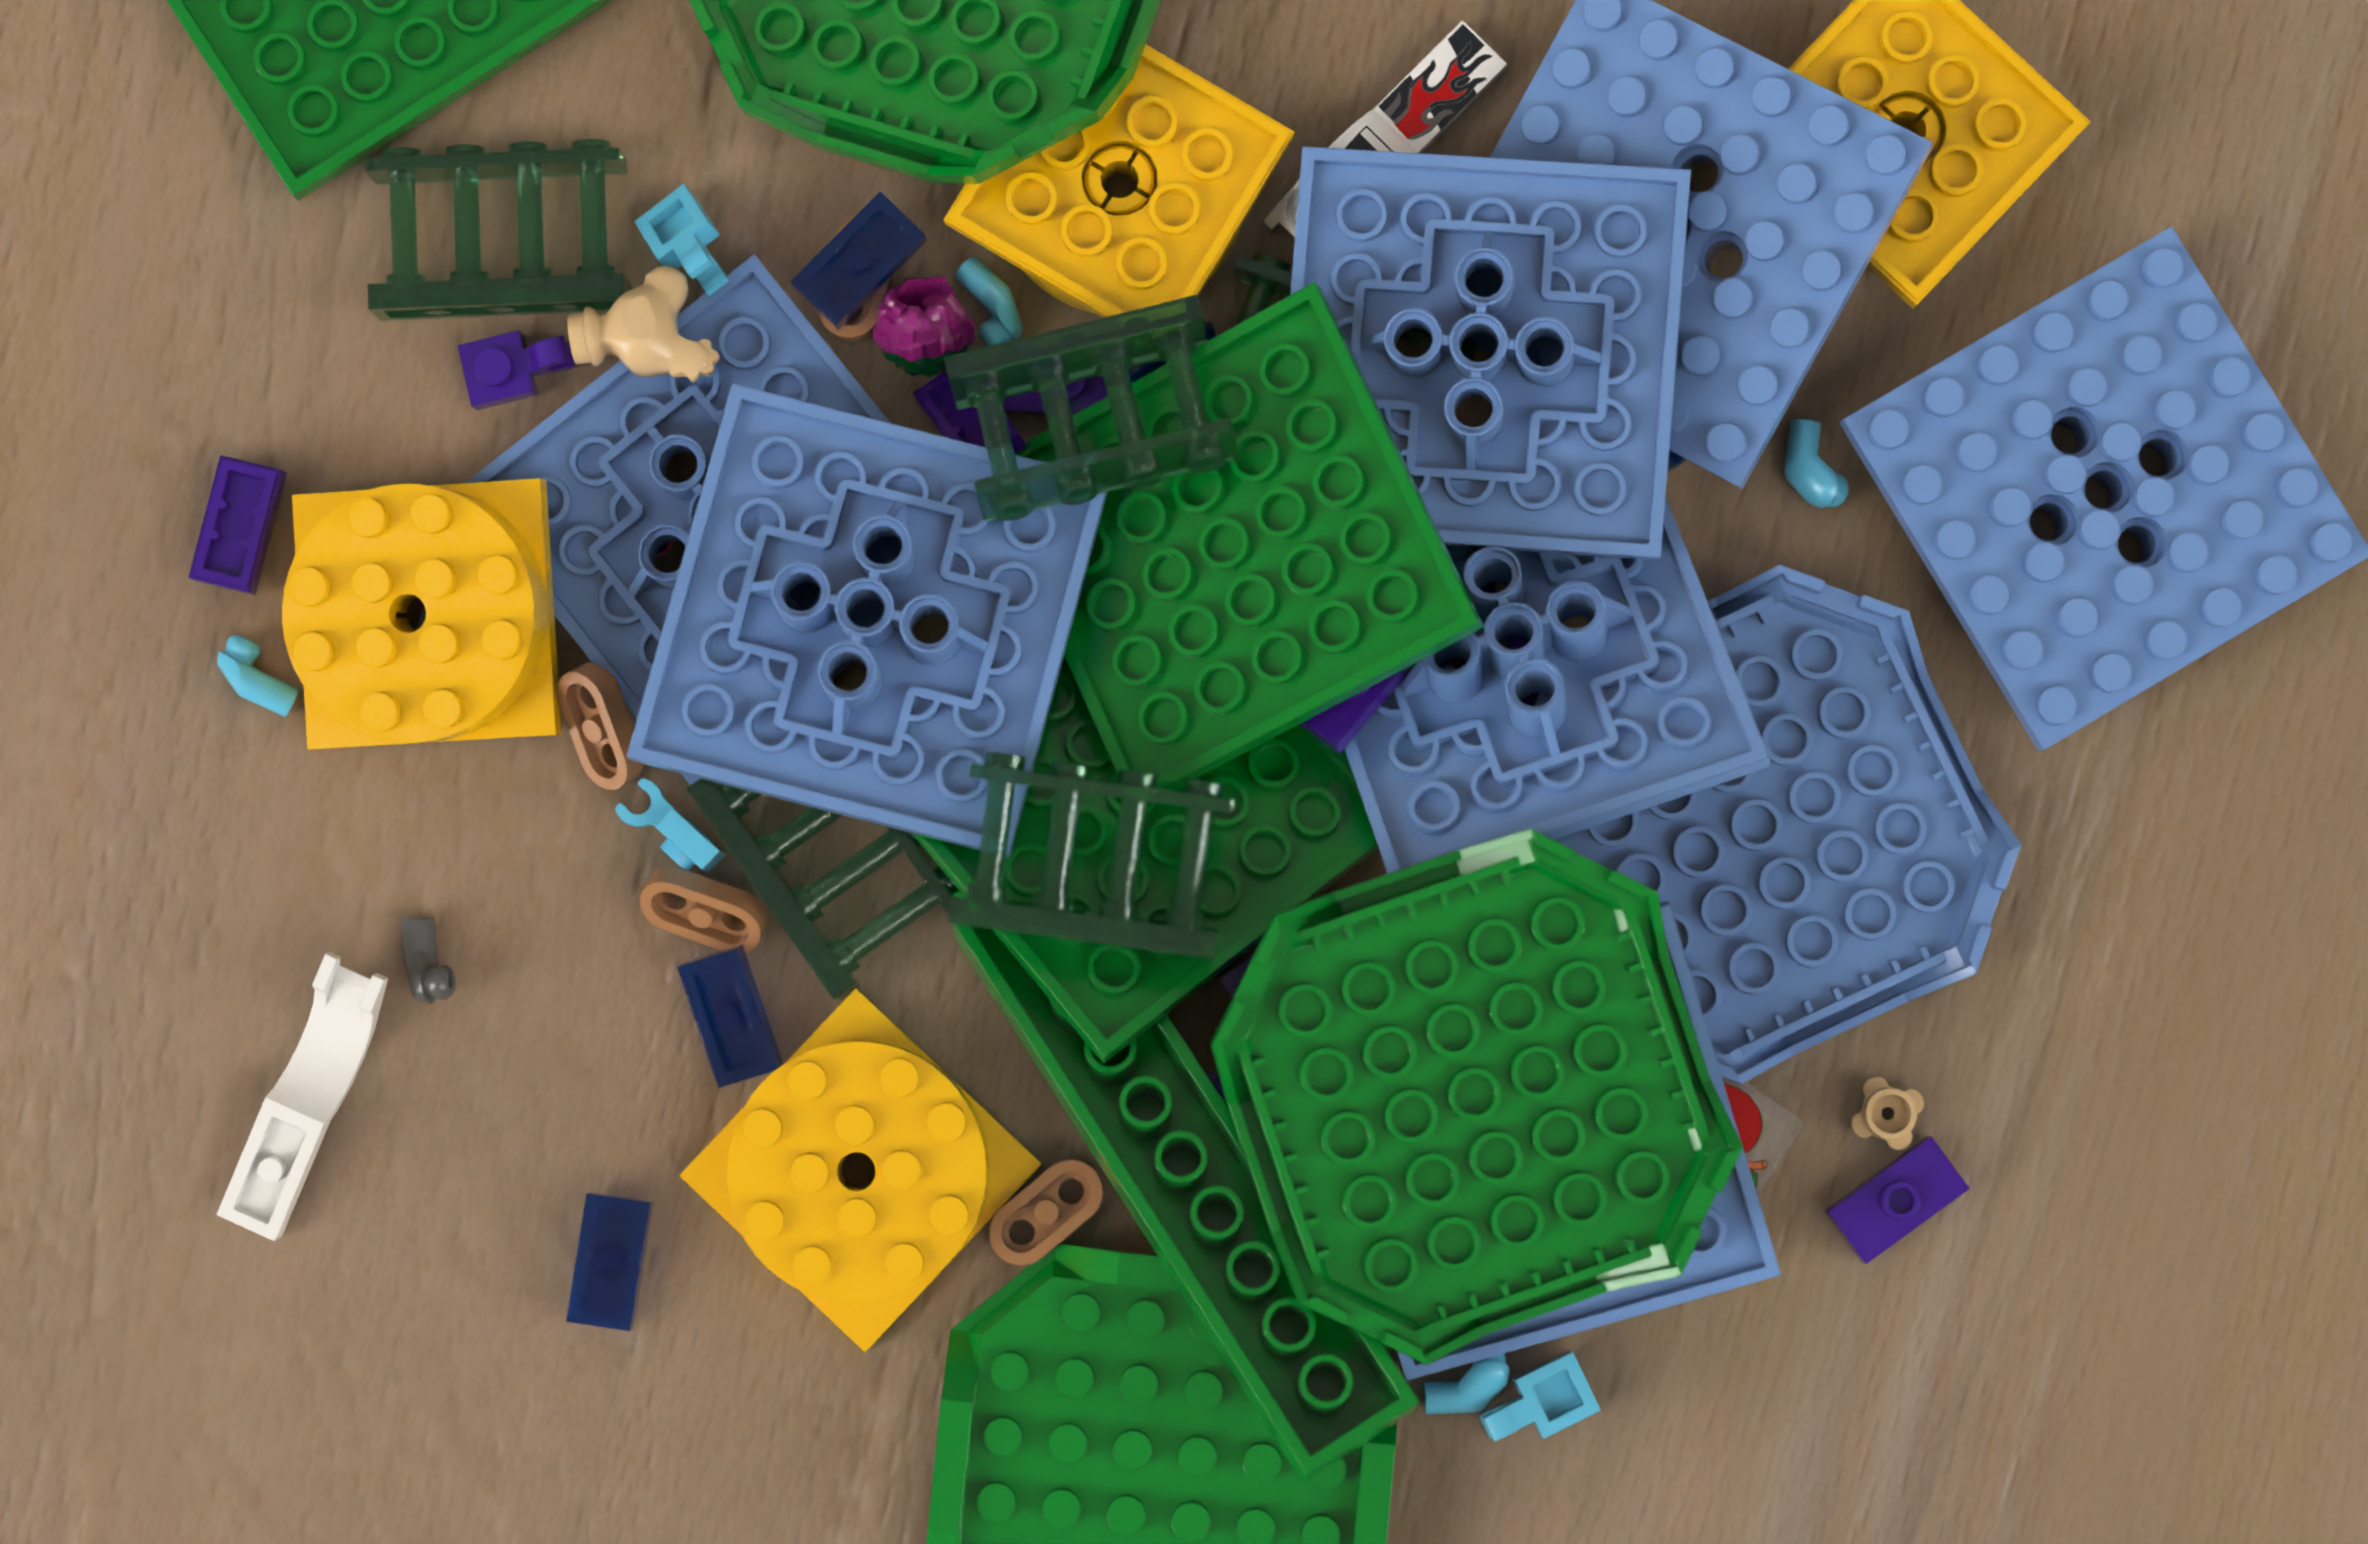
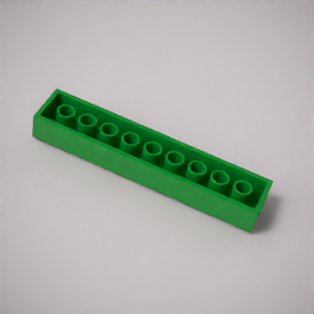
(1190, 1191)

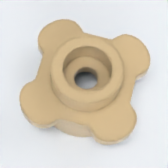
(1903, 1104)

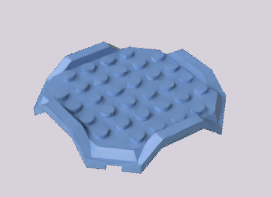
(1846, 864)

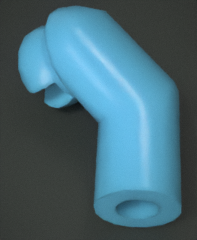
(995, 297)
(1807, 471)
(249, 682)
(1472, 1392)

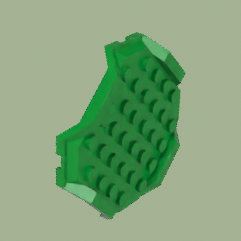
(928, 82)
(1472, 1094)
(1108, 1417)

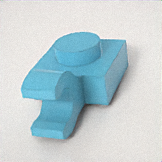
(678, 236)
(684, 840)
(1550, 1398)

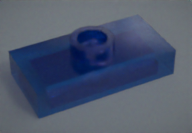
(859, 260)
(730, 1016)
(609, 1261)

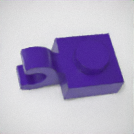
(504, 367)

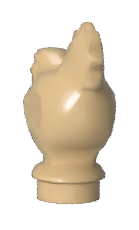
(643, 331)

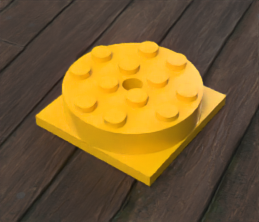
(1968, 94)
(1197, 175)
(489, 631)
(935, 1157)

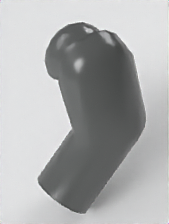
(424, 975)

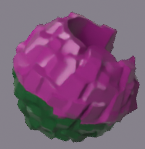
(922, 325)

